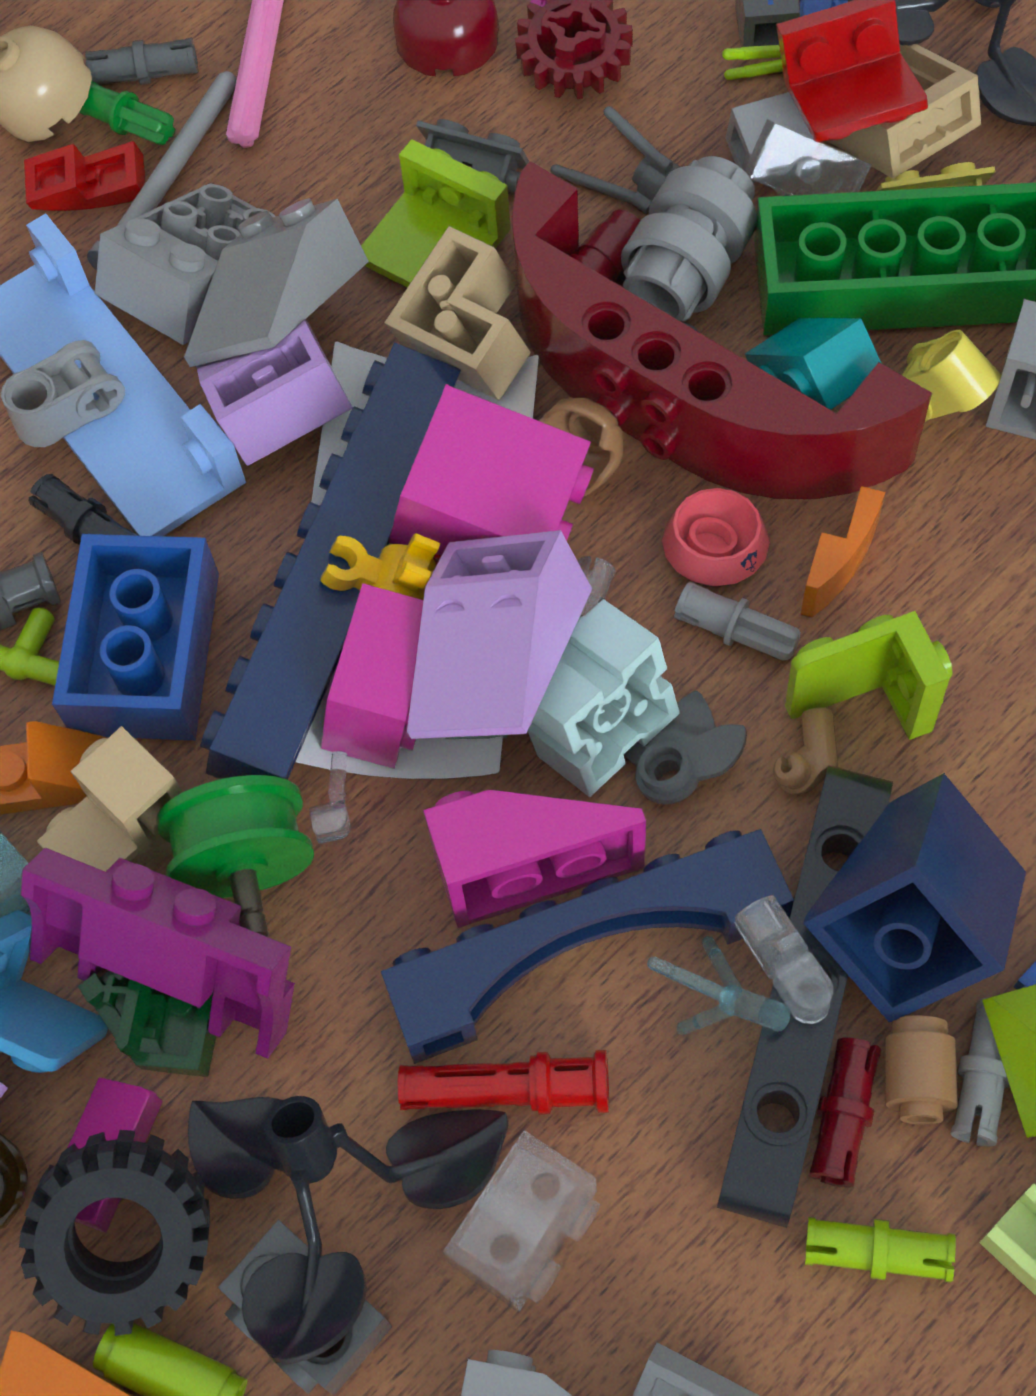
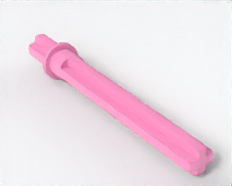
(254, 72)

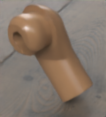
(809, 764)

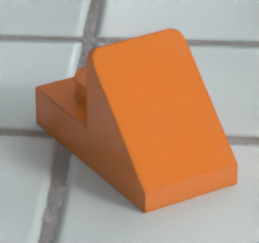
(39, 770)

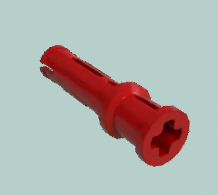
(539, 1083)

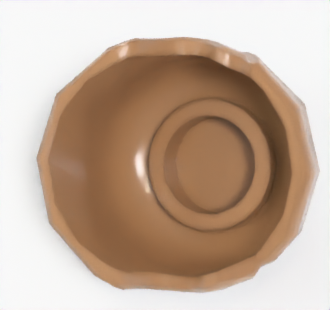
(593, 423)

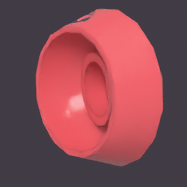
(716, 538)

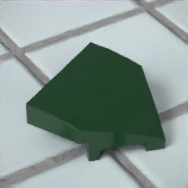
(153, 1026)

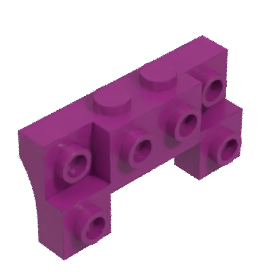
(162, 938)

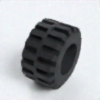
(109, 1289)

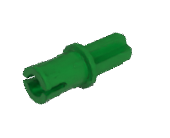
(128, 115)

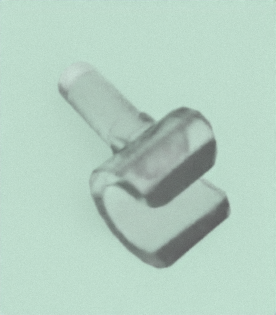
(332, 820)

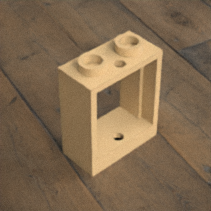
(950, 115)

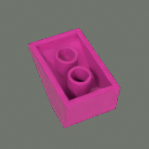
(524, 848)

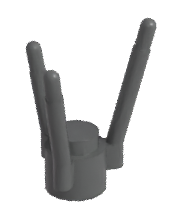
(648, 174)

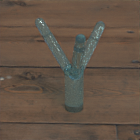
(732, 998)

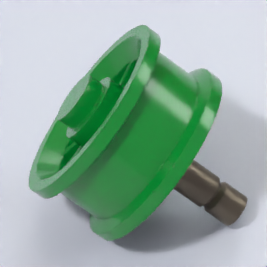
(237, 840)

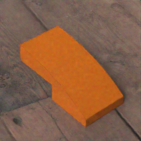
(840, 557)

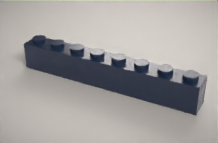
(307, 627)

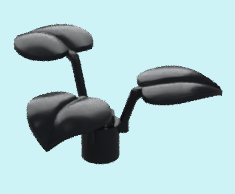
(1004, 82)
(310, 1302)

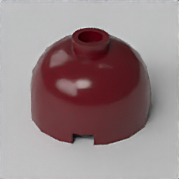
(445, 34)

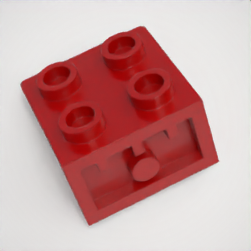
(848, 69)

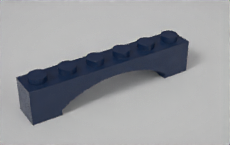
(450, 989)

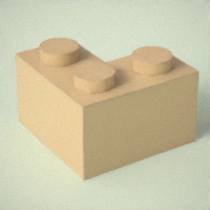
(454, 315)
(121, 806)

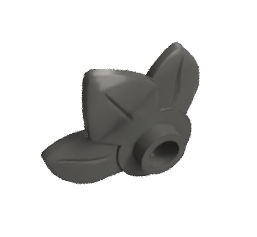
(688, 746)

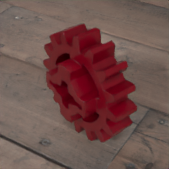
(574, 44)

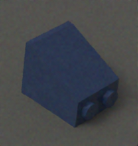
(921, 902)

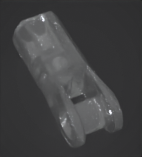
(785, 959)

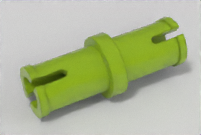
(880, 1249)

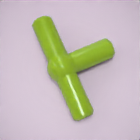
(23, 659)

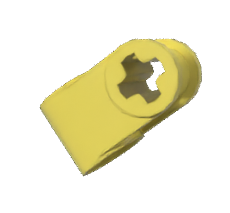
(953, 373)

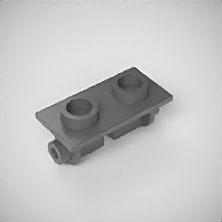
(495, 155)

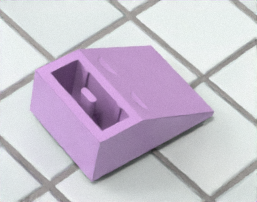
(273, 394)
(493, 633)

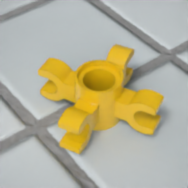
(398, 569)

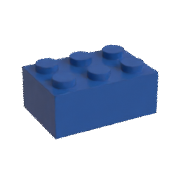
(137, 636)

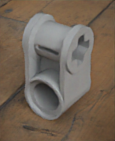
(59, 396)

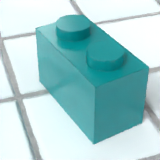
(819, 357)

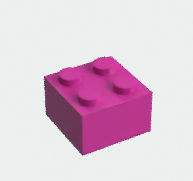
(375, 679)

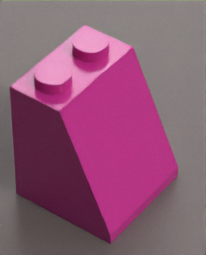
(489, 475)

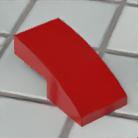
(74, 182)

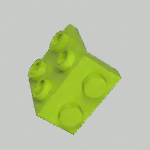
(435, 196)
(881, 654)

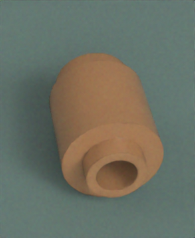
(920, 1069)

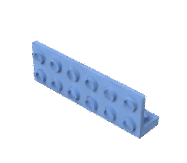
(152, 450)

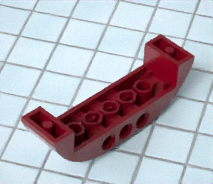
(686, 391)

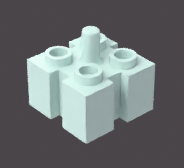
(602, 698)

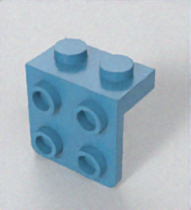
(35, 1025)

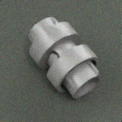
(691, 237)

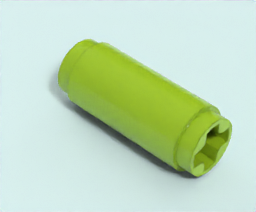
(162, 1366)

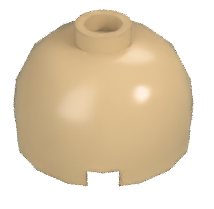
(40, 82)

